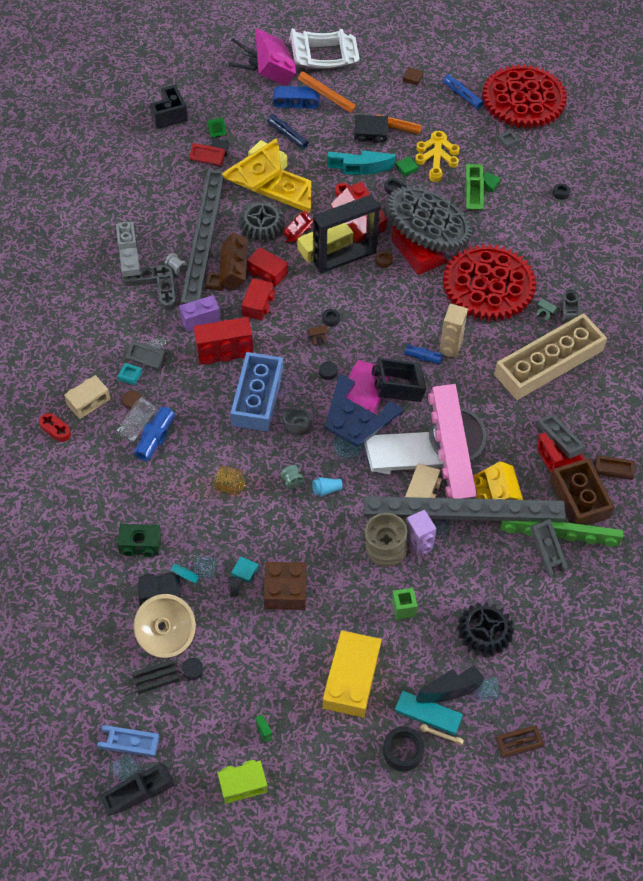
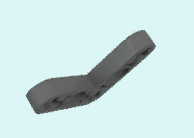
(160, 279)

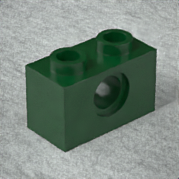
(131, 533)

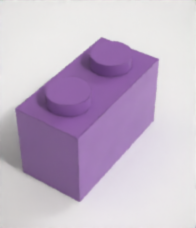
(199, 312)

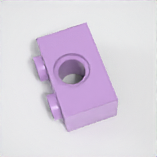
(420, 532)

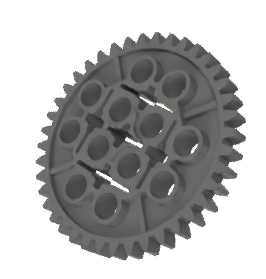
(428, 219)

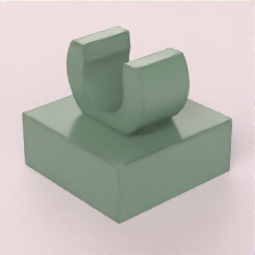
(547, 308)

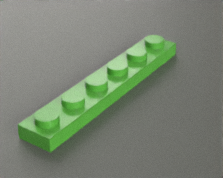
(570, 532)

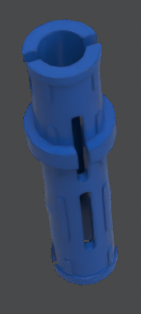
(450, 81)

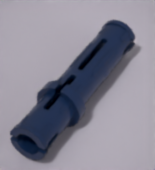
(282, 127)

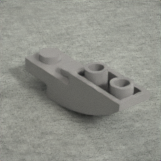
(127, 249)

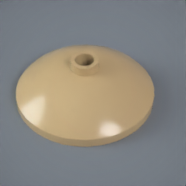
(177, 621)

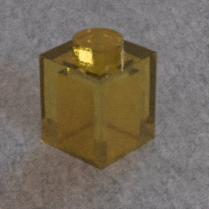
(229, 480)

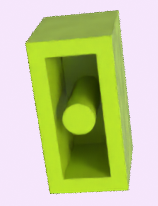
(242, 781)

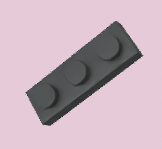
(561, 435)

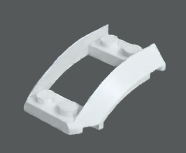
(302, 42)

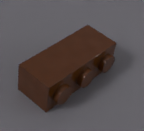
(233, 261)

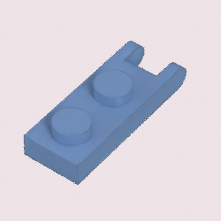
(130, 741)

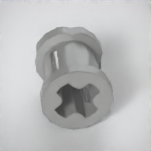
(176, 264)

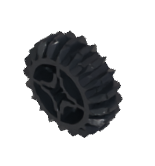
(499, 623)

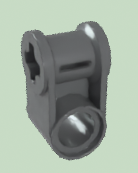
(570, 305)

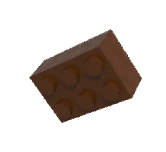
(582, 493)

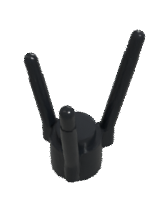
(253, 60)

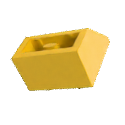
(500, 480)

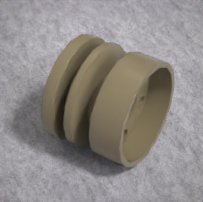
(383, 530)

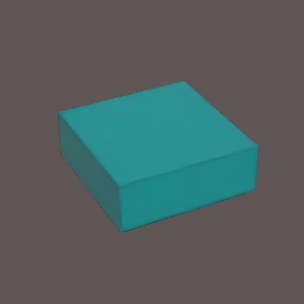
(129, 374)
(245, 569)
(185, 573)

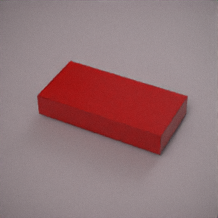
(207, 154)

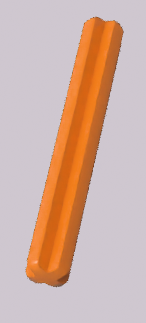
(326, 92)

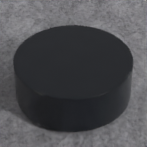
(561, 191)
(331, 317)
(328, 370)
(233, 586)
(192, 669)

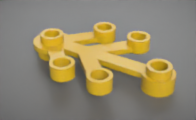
(437, 138)

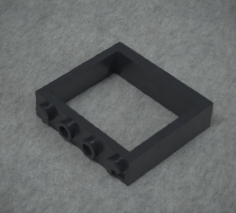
(339, 215)

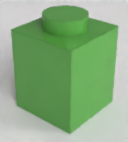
(404, 603)

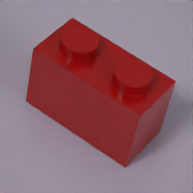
(267, 266)
(257, 299)

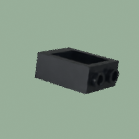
(399, 369)

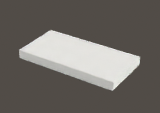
(401, 452)

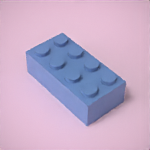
(257, 392)

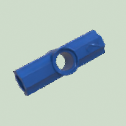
(154, 433)

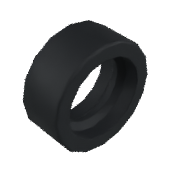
(408, 733)

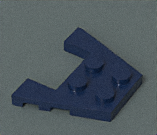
(353, 421)

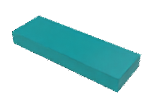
(428, 713)

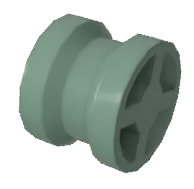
(292, 476)

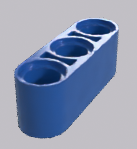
(295, 97)

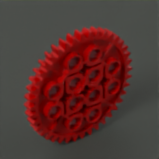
(524, 96)
(487, 292)

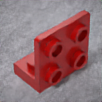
(552, 455)

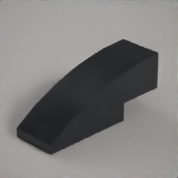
(451, 686)
(137, 789)

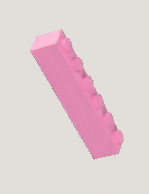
(452, 442)

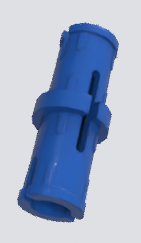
(423, 354)

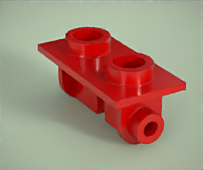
(294, 231)

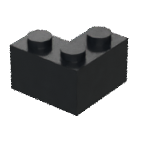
(170, 109)

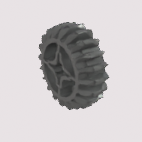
(261, 221)

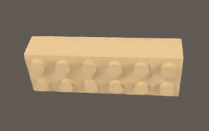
(550, 356)

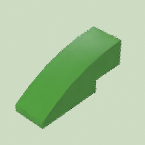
(474, 187)

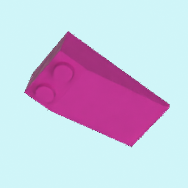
(274, 58)
(364, 391)

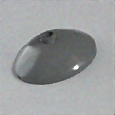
(474, 433)

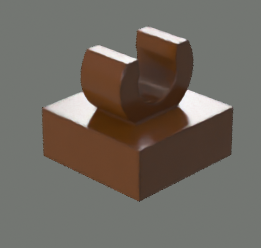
(317, 332)

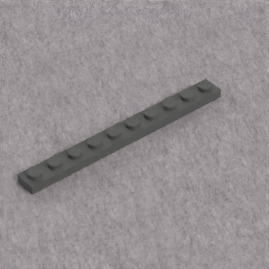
(203, 237)
(467, 508)

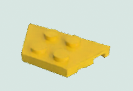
(256, 168)
(289, 190)

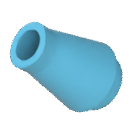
(325, 486)

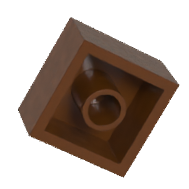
(285, 585)

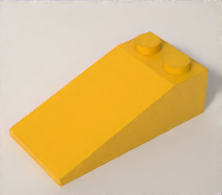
(351, 674)

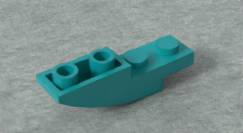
(362, 164)

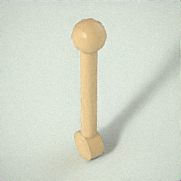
(424, 728)

